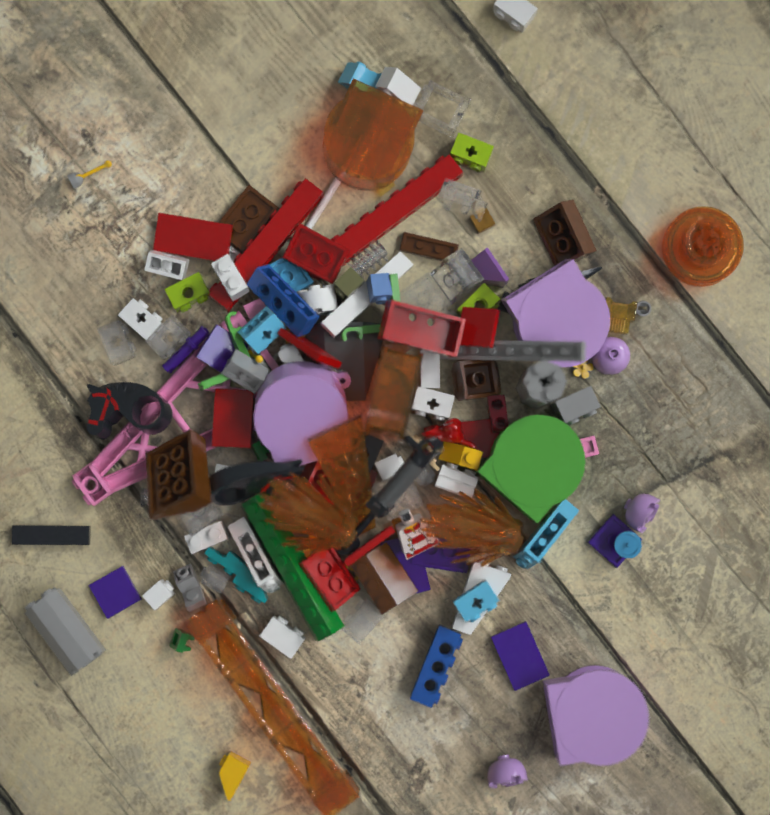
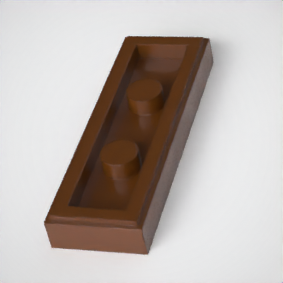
(427, 246)

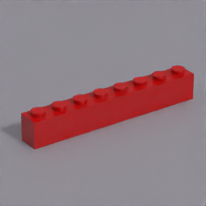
(398, 207)
(271, 237)

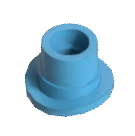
(628, 544)

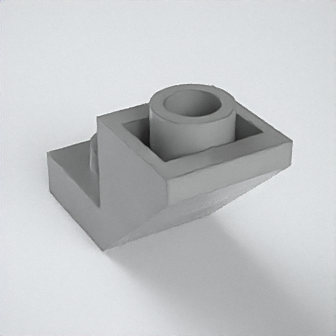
(190, 587)

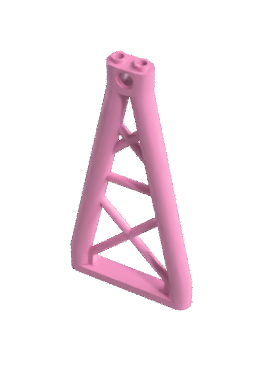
(129, 434)

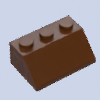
(564, 233)
(384, 578)

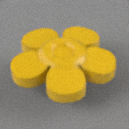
(582, 369)

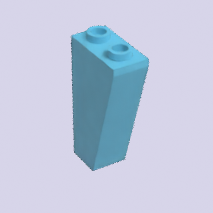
(545, 535)

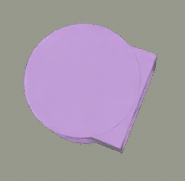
(560, 308)
(296, 405)
(595, 716)

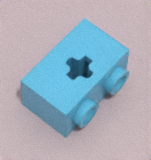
(261, 330)
(480, 591)

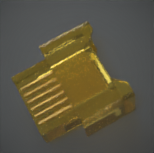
(621, 315)

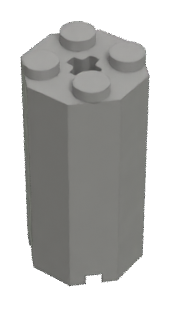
(541, 384)
(64, 630)

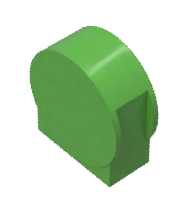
(535, 464)

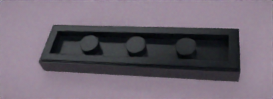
(50, 535)

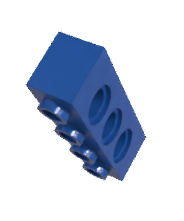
(282, 300)
(431, 696)

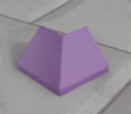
(490, 269)

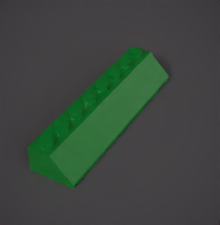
(286, 561)

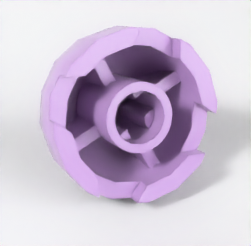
(606, 362)
(641, 511)
(506, 772)

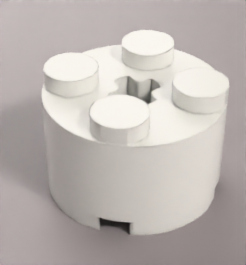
(321, 300)

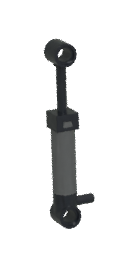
(384, 501)

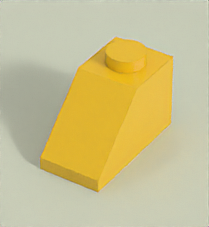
(461, 456)
(232, 772)

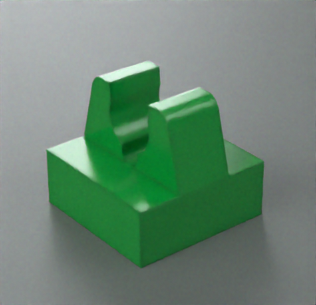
(260, 451)
(179, 640)

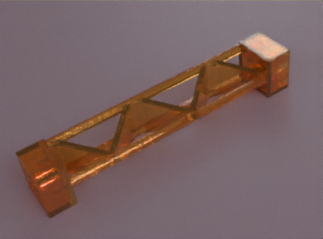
(280, 720)

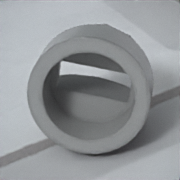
(642, 312)

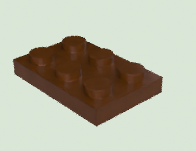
(247, 216)

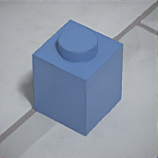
(379, 288)

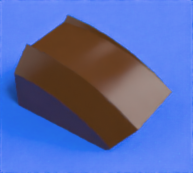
(475, 379)

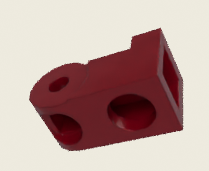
(497, 413)

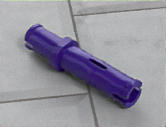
(192, 343)

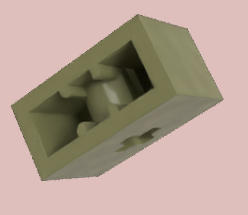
(348, 284)

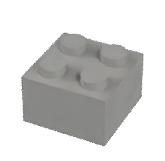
(575, 405)

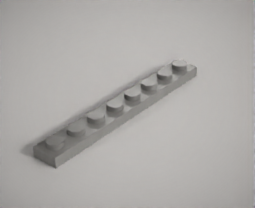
(525, 351)

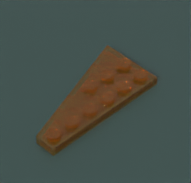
(345, 463)

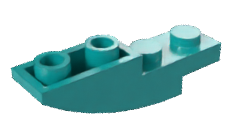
(236, 565)

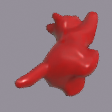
(449, 432)

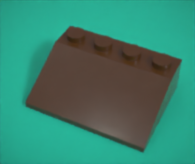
(178, 476)

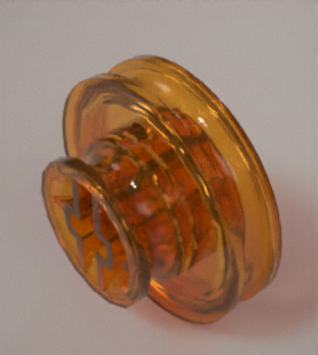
(692, 261)

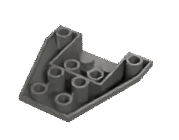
(356, 355)

